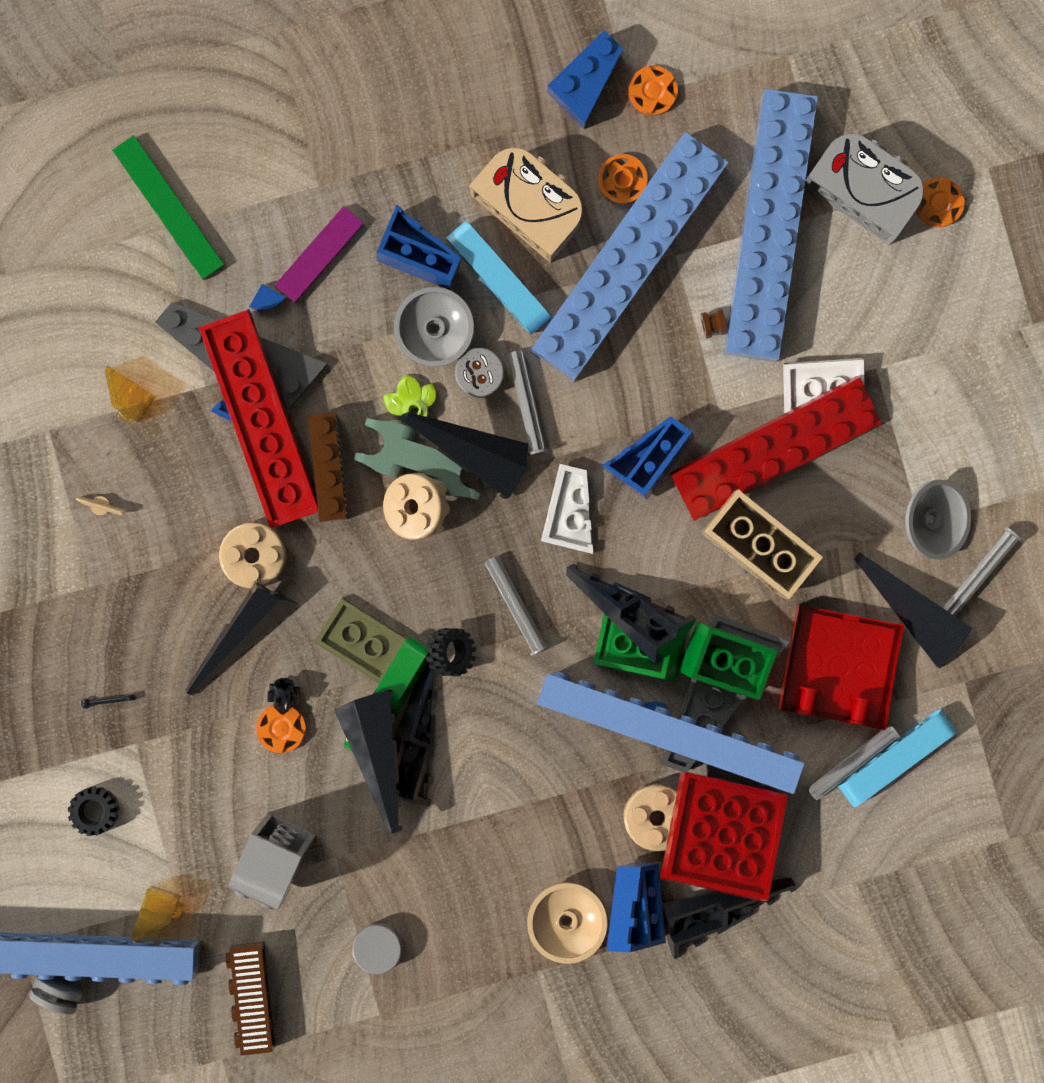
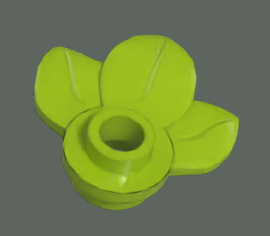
(410, 396)

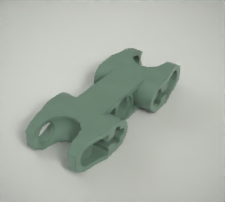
(402, 453)

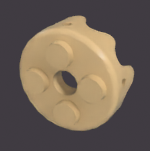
(431, 506)
(271, 550)
(638, 811)

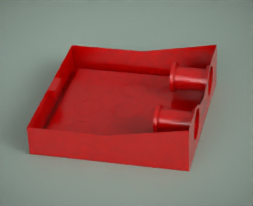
(840, 667)
(724, 836)

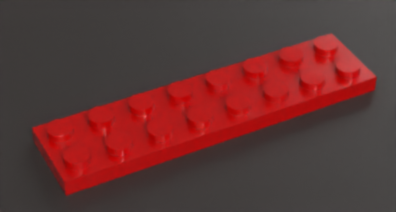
(259, 418)
(776, 447)

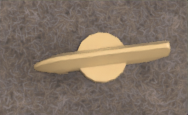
(100, 505)

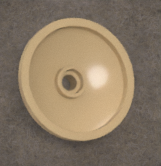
(567, 942)

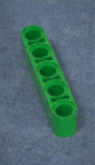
(403, 674)

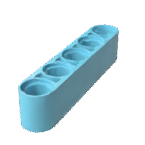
(498, 277)
(897, 758)

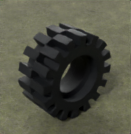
(439, 647)
(77, 811)

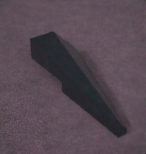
(491, 457)
(254, 618)
(930, 624)
(648, 625)
(370, 735)
(415, 742)
(699, 916)

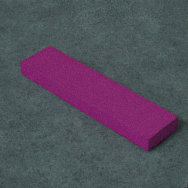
(319, 254)

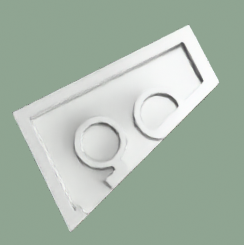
(812, 378)
(568, 511)

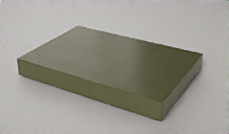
(360, 640)

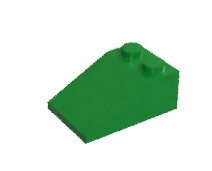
(621, 653)
(727, 660)

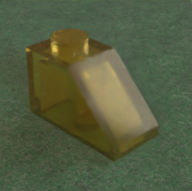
(127, 396)
(156, 912)

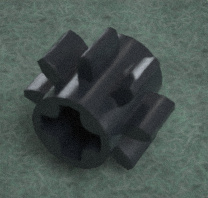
(283, 694)

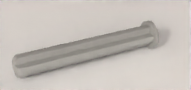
(527, 403)
(982, 571)
(515, 605)
(853, 762)

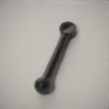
(86, 703)

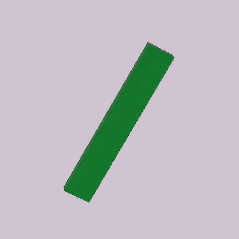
(168, 207)

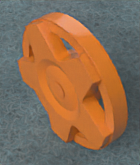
(653, 90)
(622, 179)
(940, 202)
(281, 729)

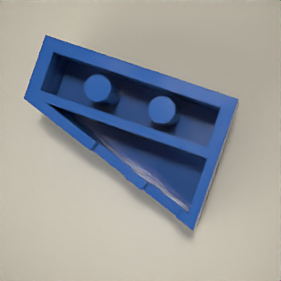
(585, 78)
(417, 252)
(651, 457)
(636, 909)

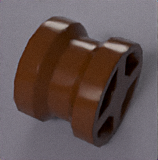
(713, 323)

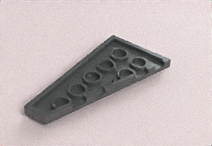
(290, 368)
(711, 703)

